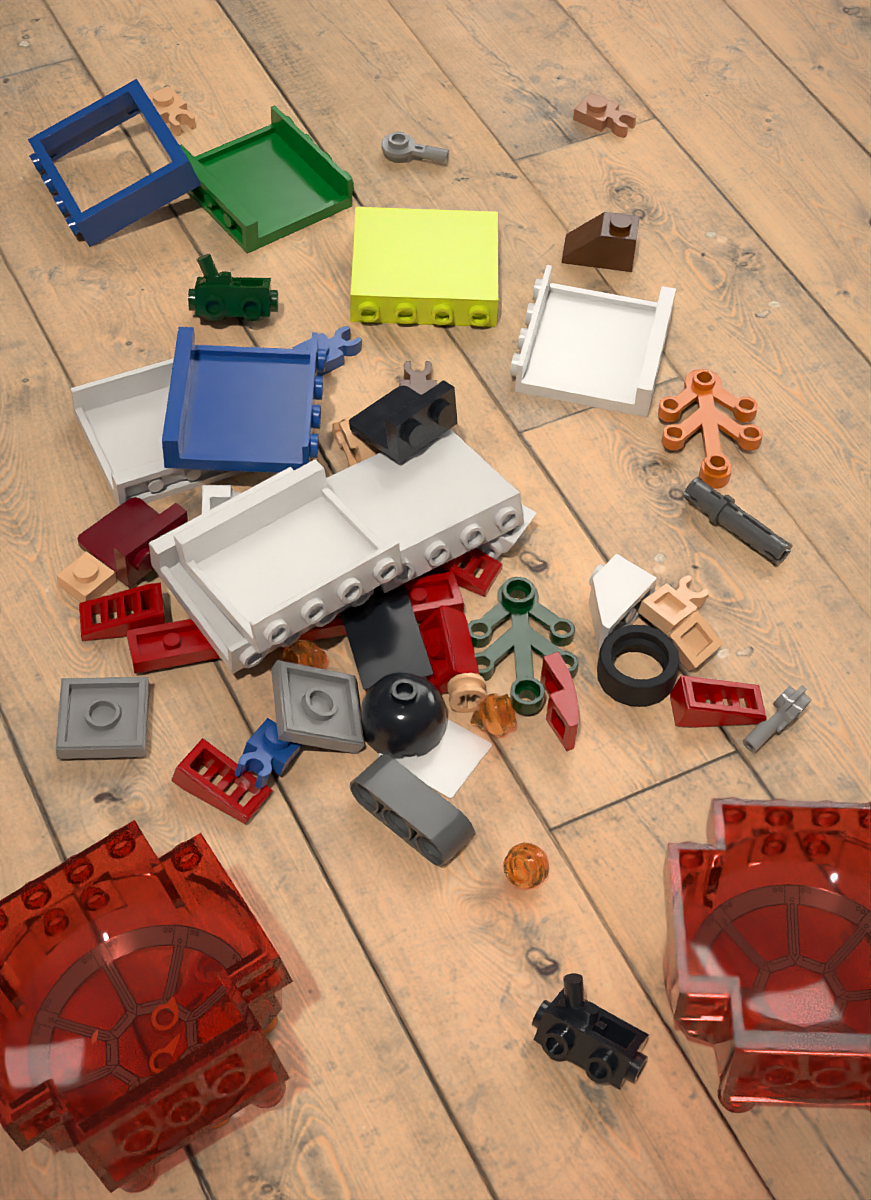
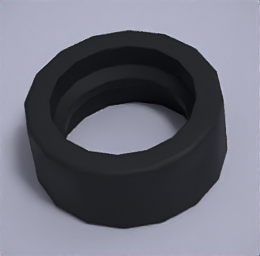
(642, 640)

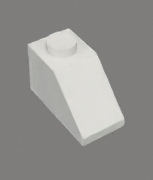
(617, 595)

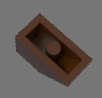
(603, 242)

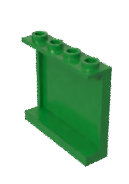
(269, 183)

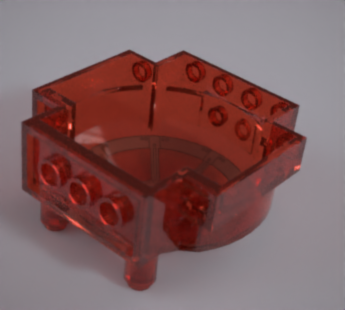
(775, 948)
(134, 1005)

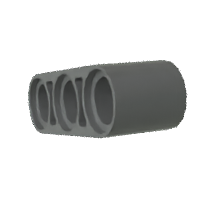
(412, 810)

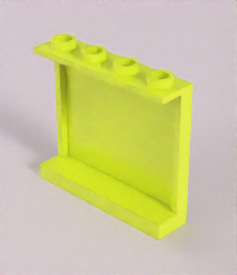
(425, 267)

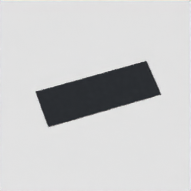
(385, 636)

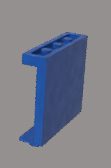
(242, 406)

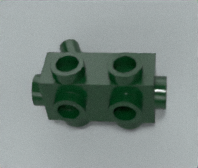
(223, 295)

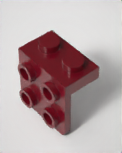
(124, 537)

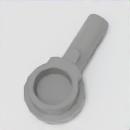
(402, 148)
(789, 706)

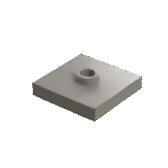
(317, 707)
(102, 717)

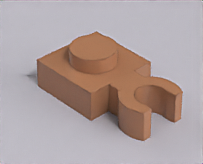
(600, 113)

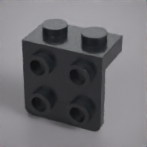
(407, 420)

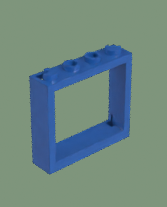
(131, 202)

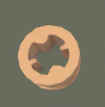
(466, 692)

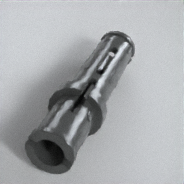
(725, 512)

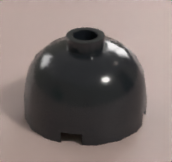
(403, 715)

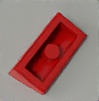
(448, 646)

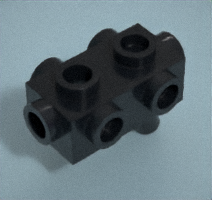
(589, 1036)

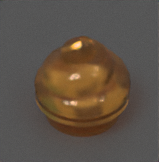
(305, 653)
(495, 715)
(526, 865)

